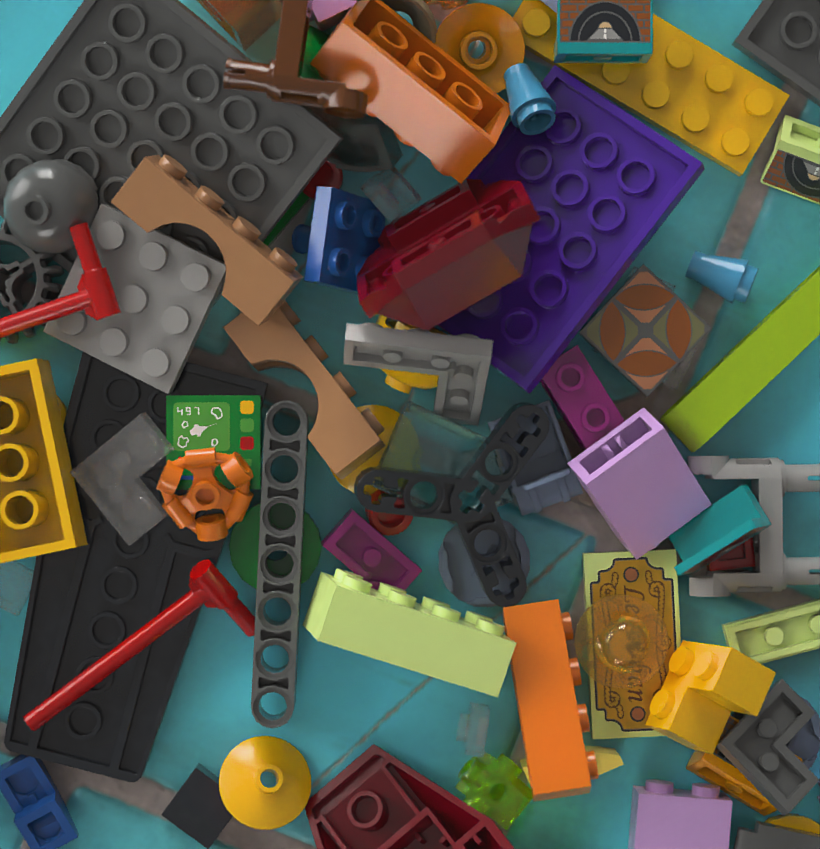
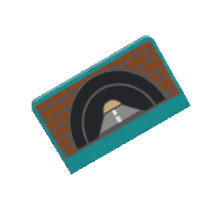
(604, 31)
(718, 530)

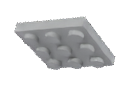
(162, 298)

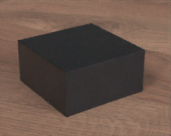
(199, 807)

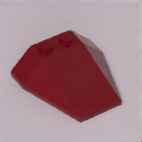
(392, 806)

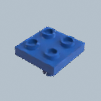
(339, 239)

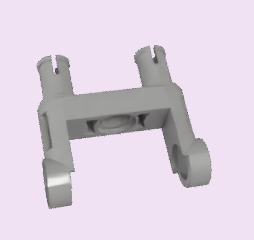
(772, 568)

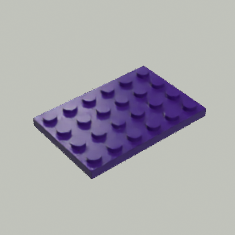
(600, 197)

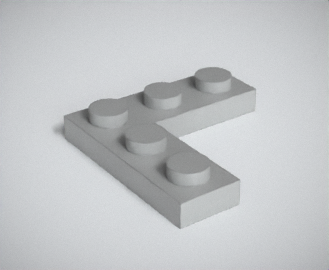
(458, 360)

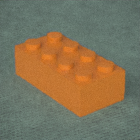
(414, 87)

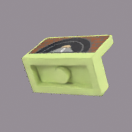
(795, 160)

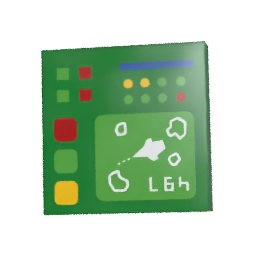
(220, 422)

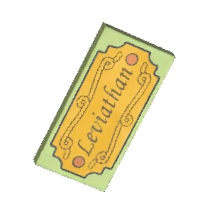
(654, 580)

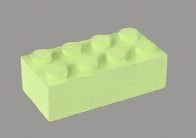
(409, 634)

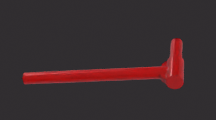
(93, 295)
(207, 588)

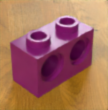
(580, 398)

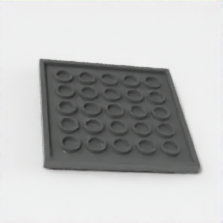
(150, 83)

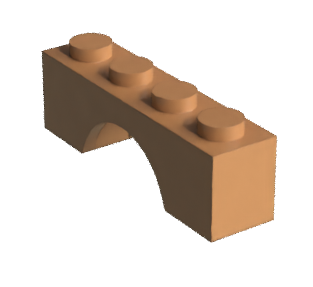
(255, 275)
(340, 431)

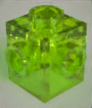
(494, 788)

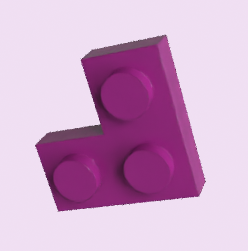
(369, 553)

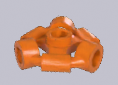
(207, 492)

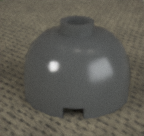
(47, 201)

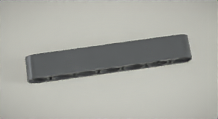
(271, 585)

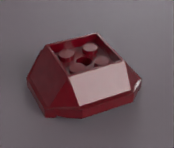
(448, 253)

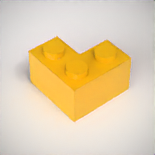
(703, 690)

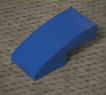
(36, 803)

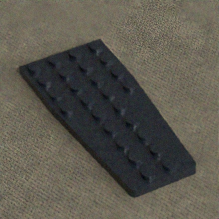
(106, 591)

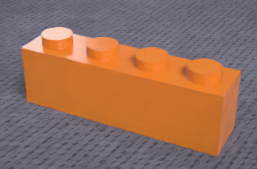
(547, 701)

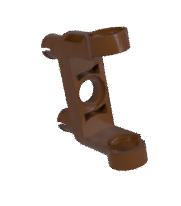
(283, 76)

